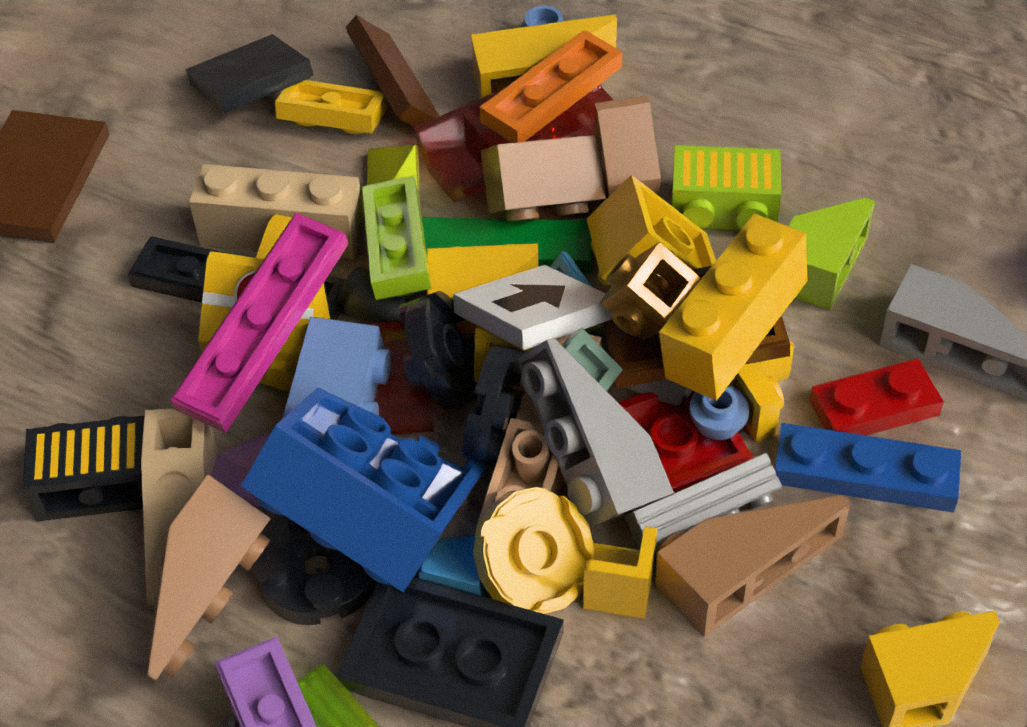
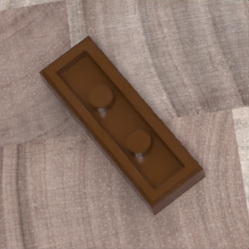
(391, 72)

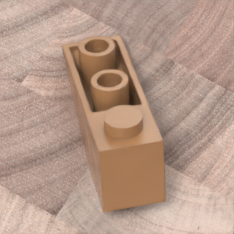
(198, 557)

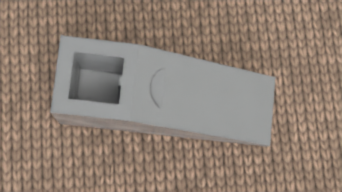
(595, 440)

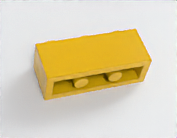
(734, 306)

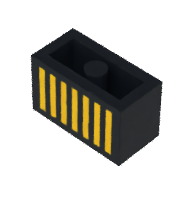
(84, 468)

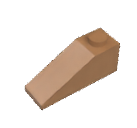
(743, 555)

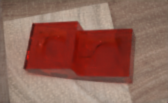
(400, 403)

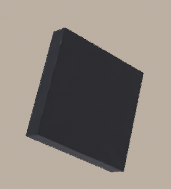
(249, 73)

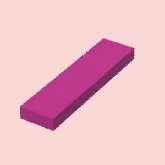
(259, 322)

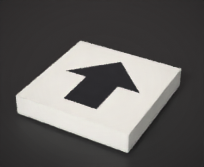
(532, 306)

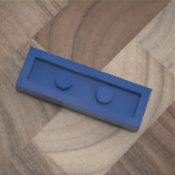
(868, 467)

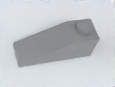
(955, 331)

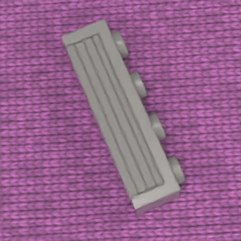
(711, 498)

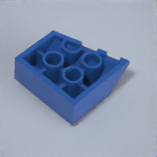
(360, 485)

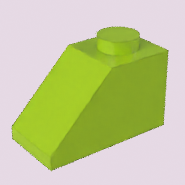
(832, 245)

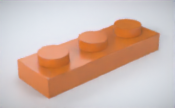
(550, 87)

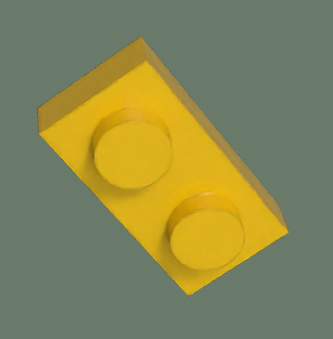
(331, 106)

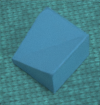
(453, 565)

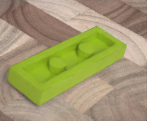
(395, 238)

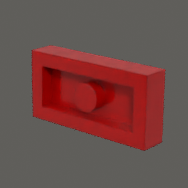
(877, 399)

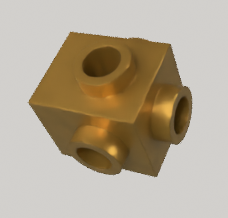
(647, 290)

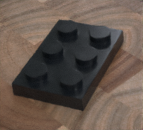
(451, 655)

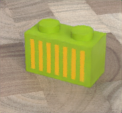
(726, 185)

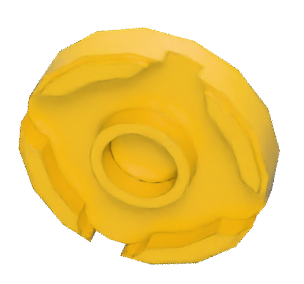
(533, 550)

